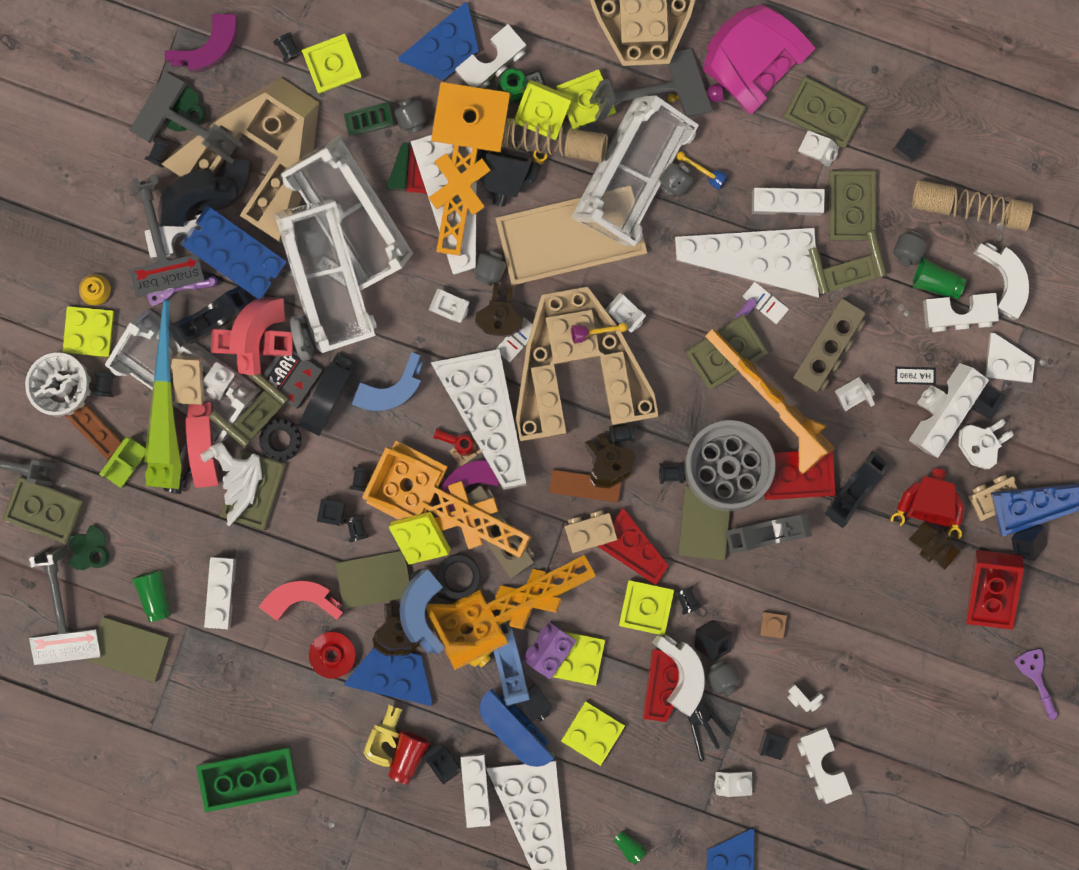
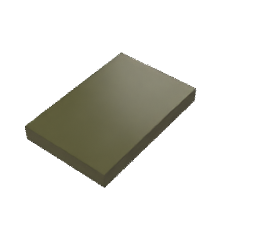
(824, 112)
(851, 205)
(713, 365)
(43, 510)
(259, 512)
(703, 528)
(372, 579)
(130, 649)

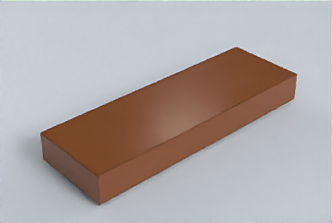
(95, 431)
(580, 486)

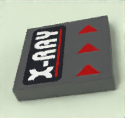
(292, 377)

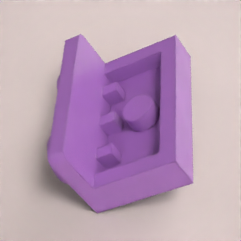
(549, 650)

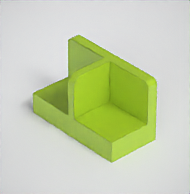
(124, 462)

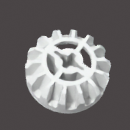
(44, 378)

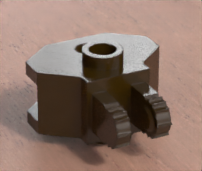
(499, 312)
(610, 464)
(934, 545)
(392, 636)

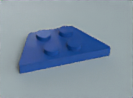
(444, 46)
(392, 676)
(733, 853)

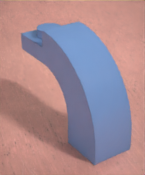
(392, 397)
(413, 607)
(511, 669)

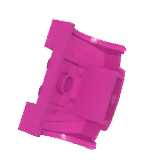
(754, 53)

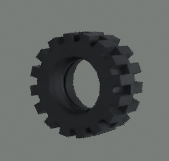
(265, 440)

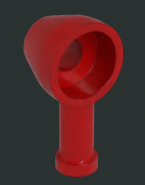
(455, 441)

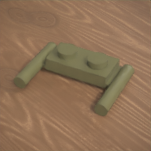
(849, 272)
(256, 415)

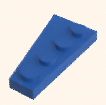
(1029, 507)

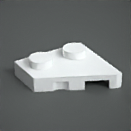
(1007, 361)

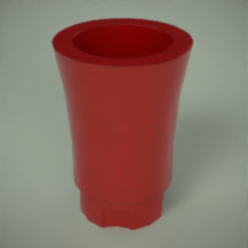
(407, 756)

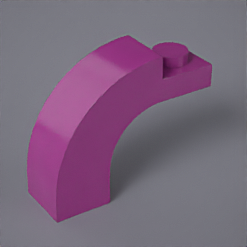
(214, 51)
(470, 474)

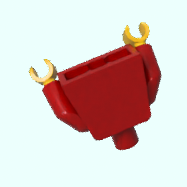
(933, 502)

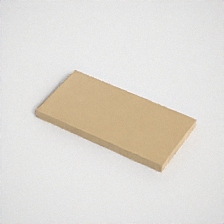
(551, 243)

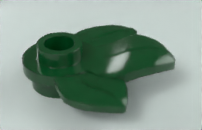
(185, 106)
(85, 548)

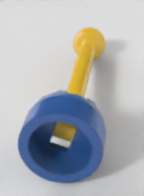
(716, 178)

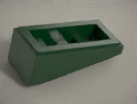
(366, 111)
(399, 173)

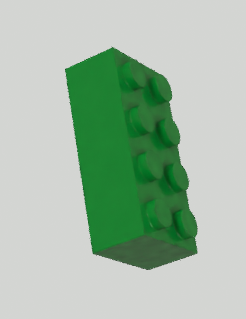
(247, 779)

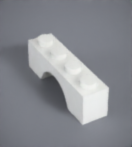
(963, 390)

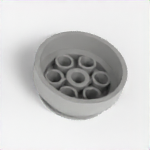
(750, 443)

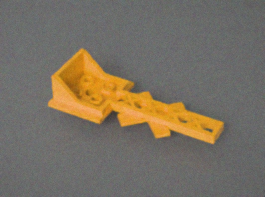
(483, 134)
(812, 443)
(388, 493)
(474, 612)

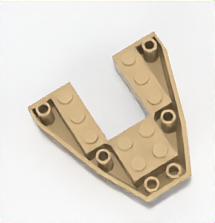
(643, 29)
(278, 121)
(551, 344)

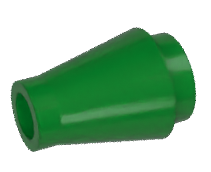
(631, 849)

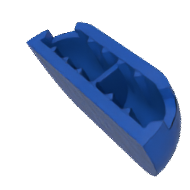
(515, 730)

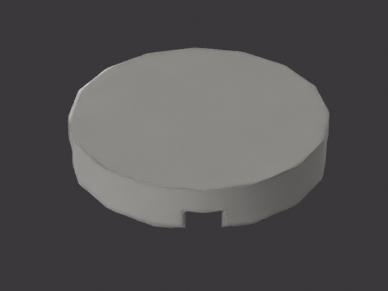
(301, 338)

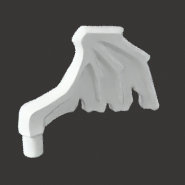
(240, 479)

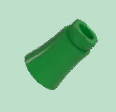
(516, 92)
(938, 280)
(152, 595)

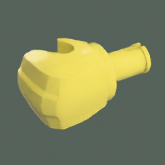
(383, 733)

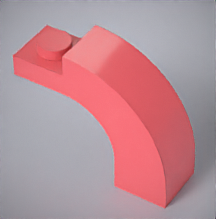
(248, 331)
(271, 343)
(199, 440)
(287, 594)

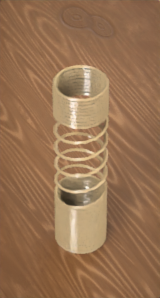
(579, 143)
(940, 199)

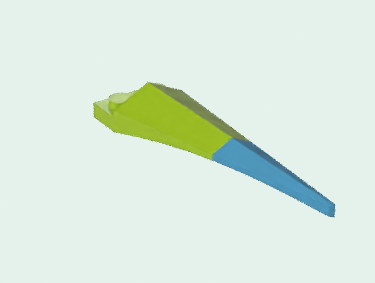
(161, 442)

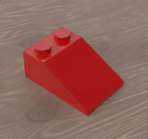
(994, 589)

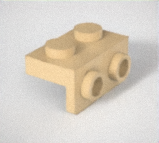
(187, 379)
(981, 497)
(590, 532)

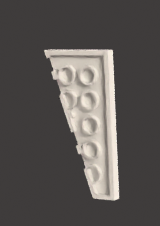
(426, 153)
(765, 257)
(482, 399)
(533, 810)

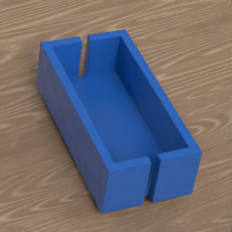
(233, 252)

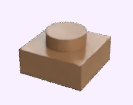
(773, 625)

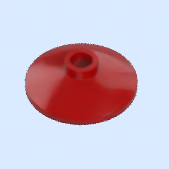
(329, 667)

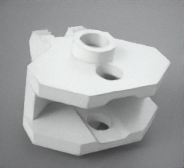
(984, 442)

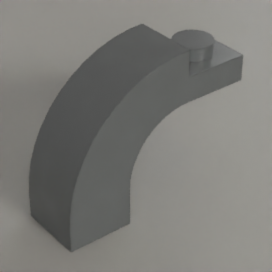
(768, 533)

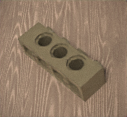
(842, 312)
(514, 564)

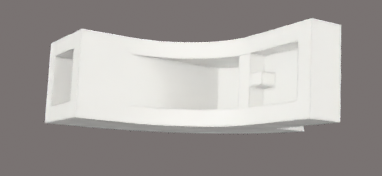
(1014, 276)
(691, 674)

